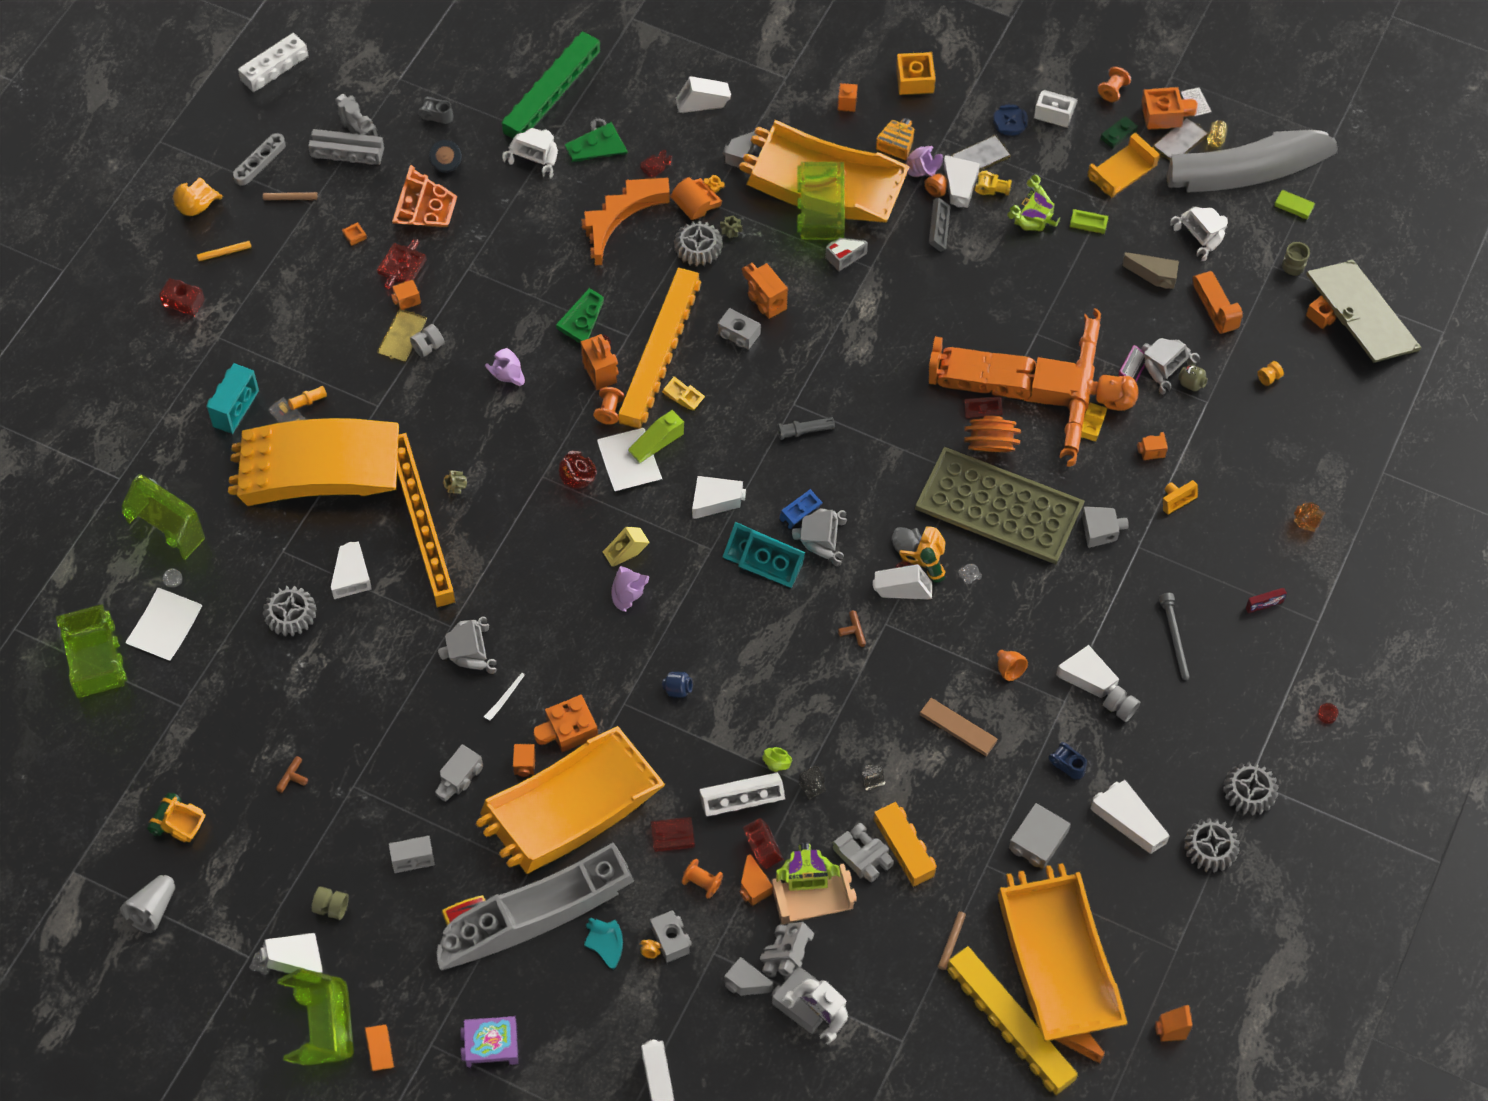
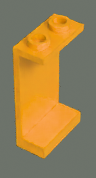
(1124, 166)

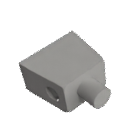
(1102, 525)

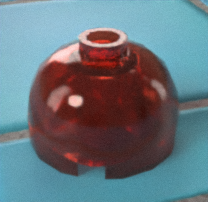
(576, 470)

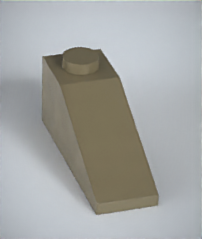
(1153, 269)

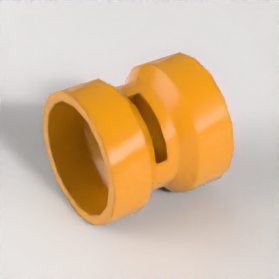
(1269, 374)

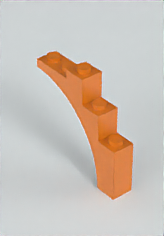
(636, 196)

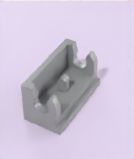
(411, 854)

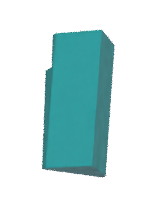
(764, 555)

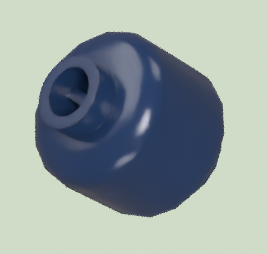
(677, 684)

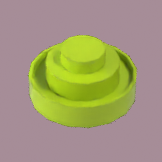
(776, 759)

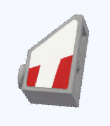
(845, 251)

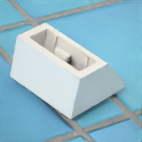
(1055, 108)

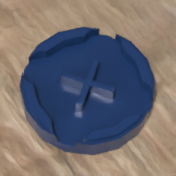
(1010, 120)

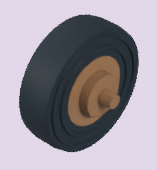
(445, 156)

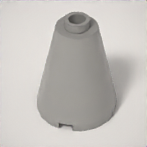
(149, 904)

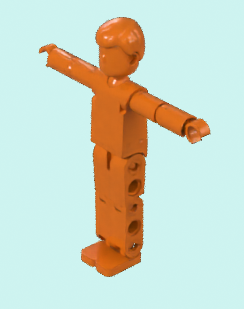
(1044, 382)

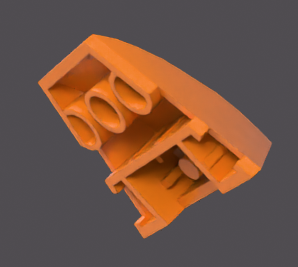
(423, 202)

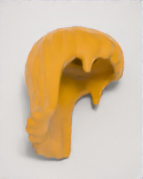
(195, 198)

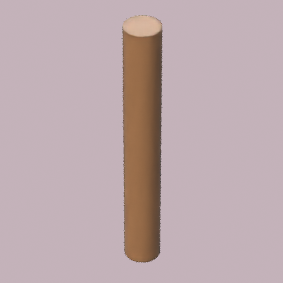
(290, 196)
(951, 940)

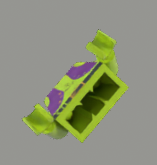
(1035, 209)
(807, 869)

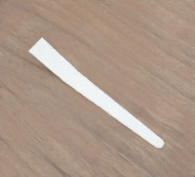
(499, 704)

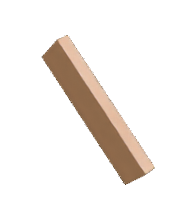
(958, 727)

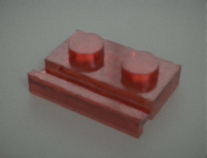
(672, 834)

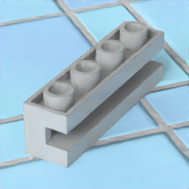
(346, 147)

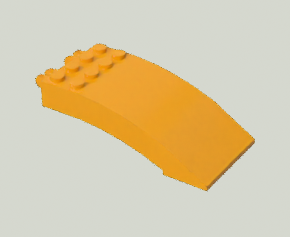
(869, 182)
(315, 459)
(570, 801)
(1060, 955)

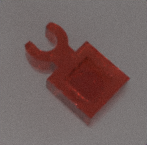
(654, 165)

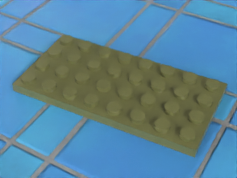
(1000, 505)

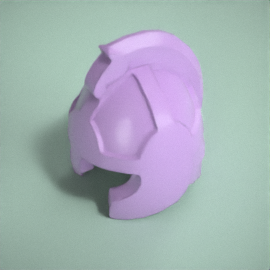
(922, 163)
(507, 367)
(627, 587)

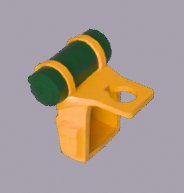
(928, 554)
(176, 818)

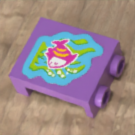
(489, 1040)

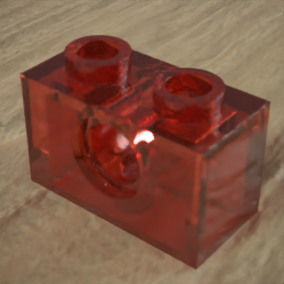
(182, 297)

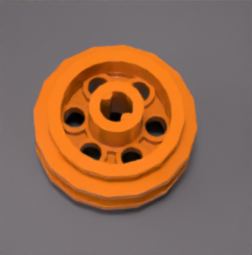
(992, 434)

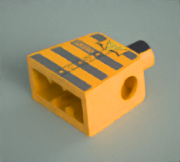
(896, 138)

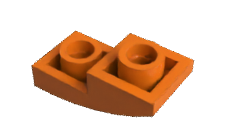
(379, 1047)

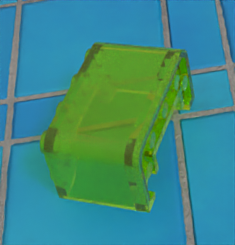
(821, 200)
(91, 651)

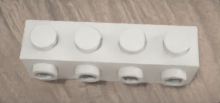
(273, 62)
(742, 794)

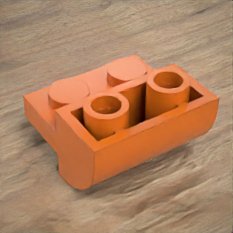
(695, 197)

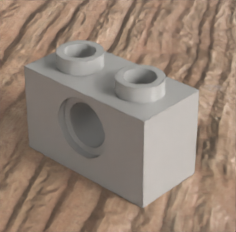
(739, 328)
(671, 947)

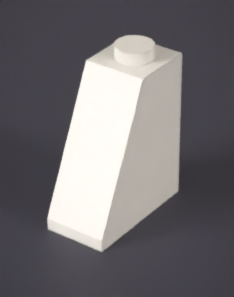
(702, 95)
(961, 179)
(716, 496)
(350, 572)
(903, 582)
(1088, 672)
(292, 953)

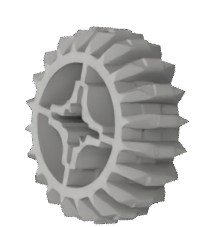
(687, 241)
(294, 616)
(1266, 790)
(1197, 848)

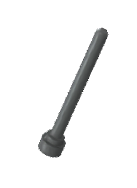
(1167, 601)

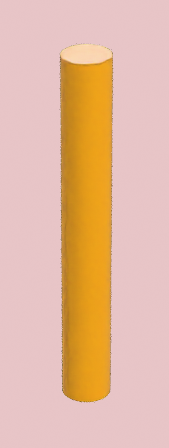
(223, 251)

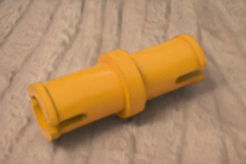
(307, 398)

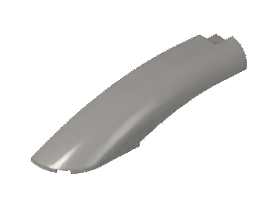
(1252, 163)
(533, 908)

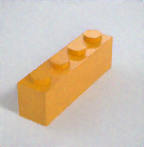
(904, 843)

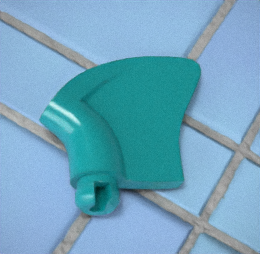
(605, 940)

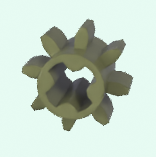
(731, 226)
(455, 482)

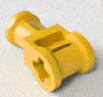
(991, 184)

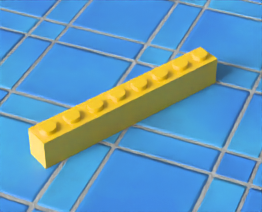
(1011, 1020)

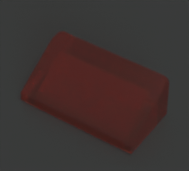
(983, 407)

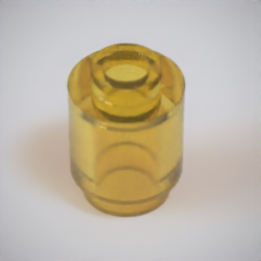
(1217, 133)

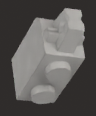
(458, 772)

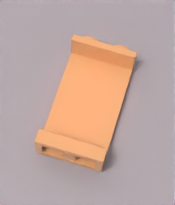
(812, 903)

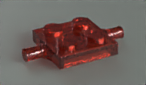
(401, 263)

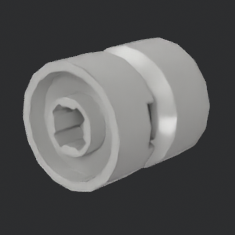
(427, 340)
(1123, 705)

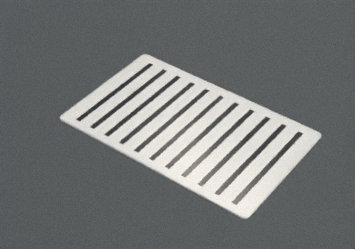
(1198, 96)

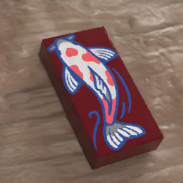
(1266, 600)

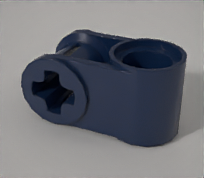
(1066, 758)

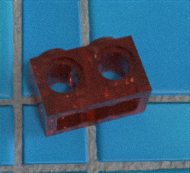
(763, 843)

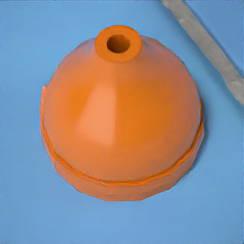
(1011, 664)

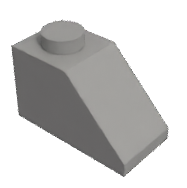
(738, 148)
(746, 979)

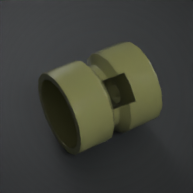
(1295, 258)
(331, 903)

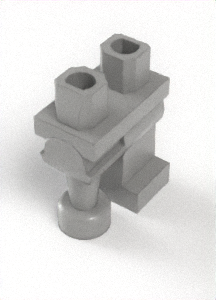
(352, 118)
(863, 859)
(787, 949)

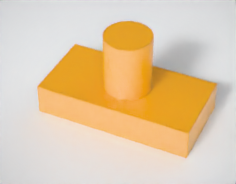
(1179, 497)

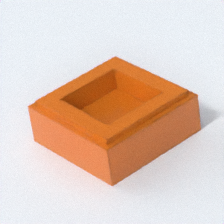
(354, 234)

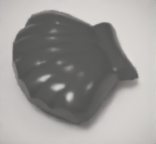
(906, 539)

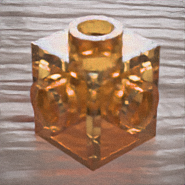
(1314, 519)

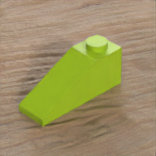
(659, 435)

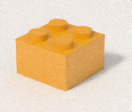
(915, 73)

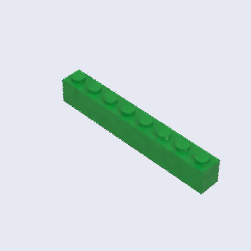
(551, 85)

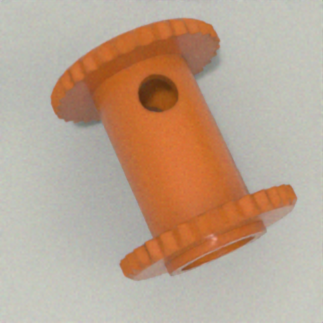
(1109, 90)
(610, 397)
(702, 878)

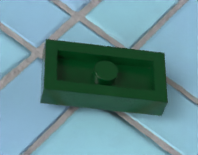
(1119, 132)

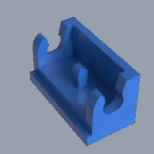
(799, 508)

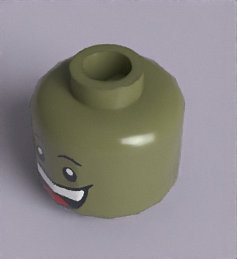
(1193, 377)

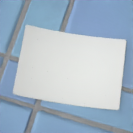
(622, 466)
(164, 624)

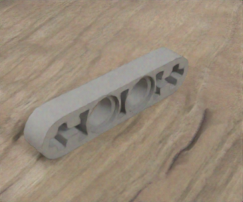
(258, 158)

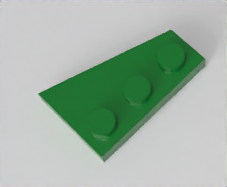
(596, 143)
(582, 316)

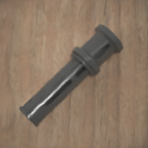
(796, 428)

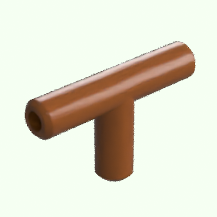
(855, 628)
(291, 775)

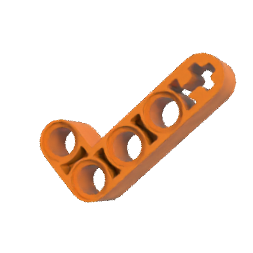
(1223, 314)

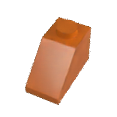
(754, 883)
(1174, 1024)

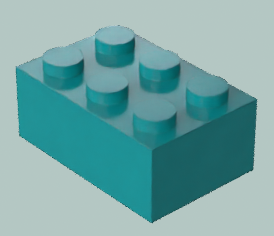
(232, 398)

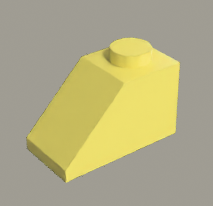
(626, 545)

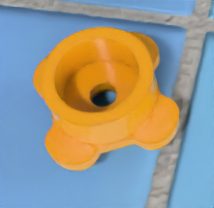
(714, 183)
(650, 948)

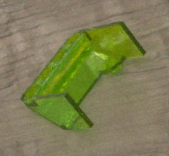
(165, 513)
(327, 1017)

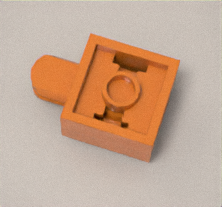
(1165, 108)
(766, 289)
(599, 361)
(568, 724)

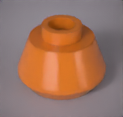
(936, 185)

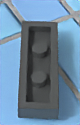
(939, 224)

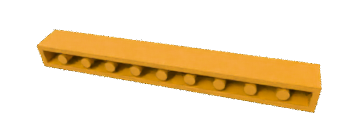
(659, 348)
(423, 525)

